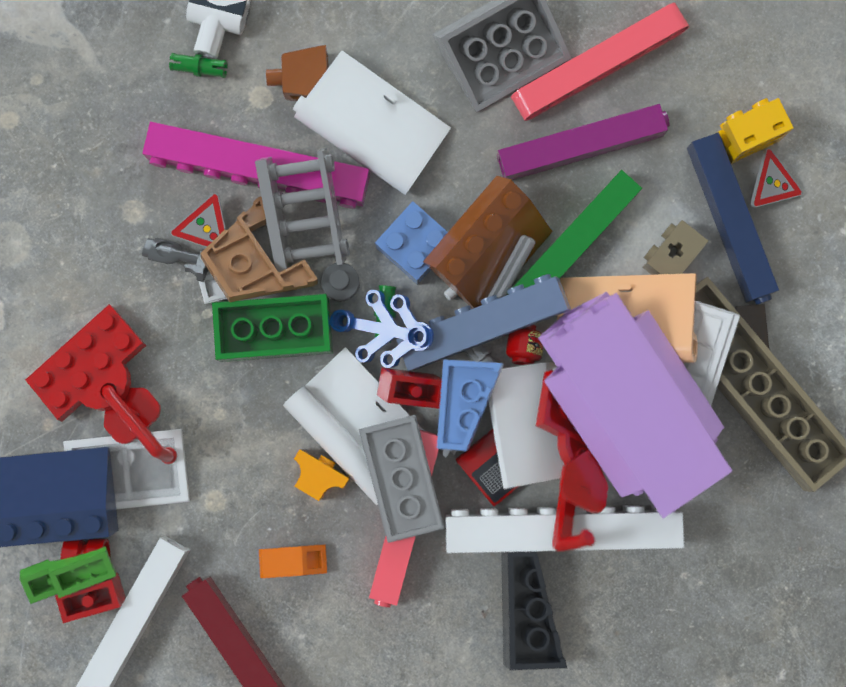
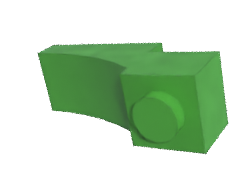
(66, 575)

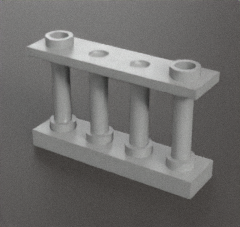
(275, 200)

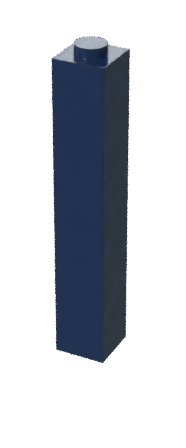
(732, 219)

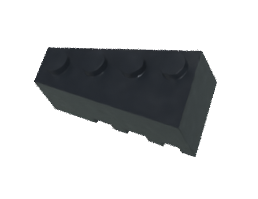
(527, 615)

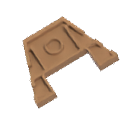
(243, 266)

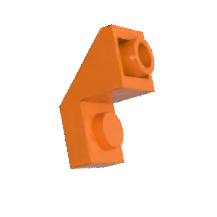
(292, 561)

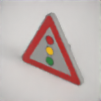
(773, 182)
(202, 224)

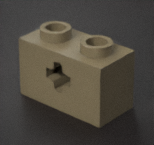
(688, 246)

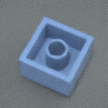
(411, 241)

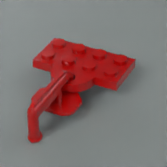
(85, 374)
(581, 475)

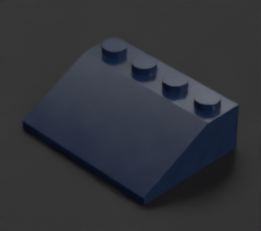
(57, 497)

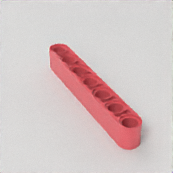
(599, 61)

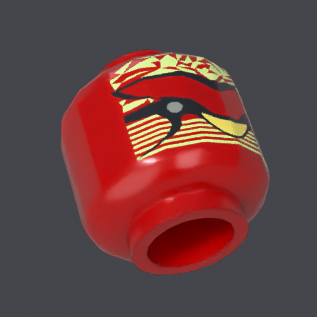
(524, 346)

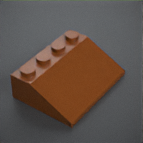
(484, 238)

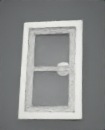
(139, 476)

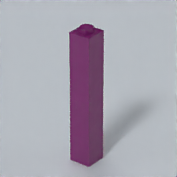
(583, 142)

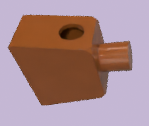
(299, 71)

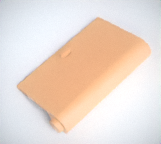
(666, 296)

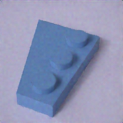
(463, 400)

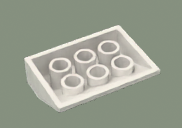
(523, 450)

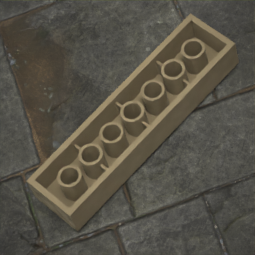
(776, 404)

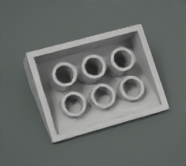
(501, 48)

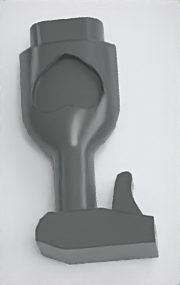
(171, 252)

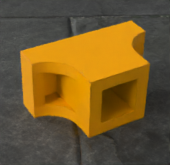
(318, 475)

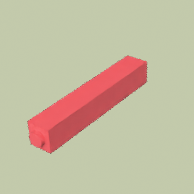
(396, 554)

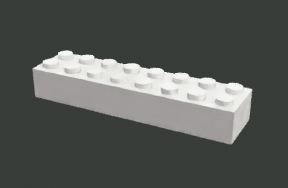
(534, 531)

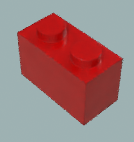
(409, 388)
(91, 600)

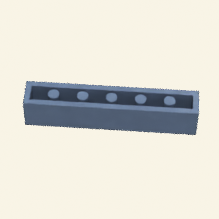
(490, 320)

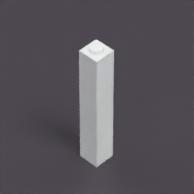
(134, 614)

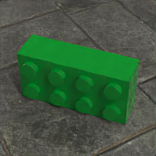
(272, 328)

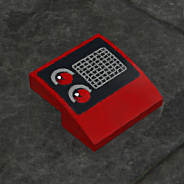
(483, 468)

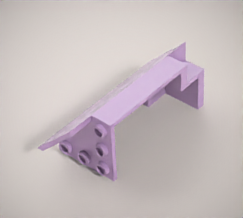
(634, 403)

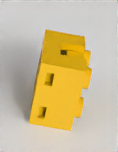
(755, 129)

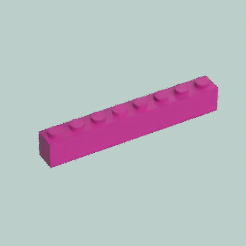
(236, 160)

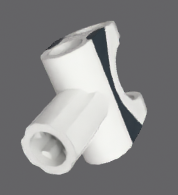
(215, 19)

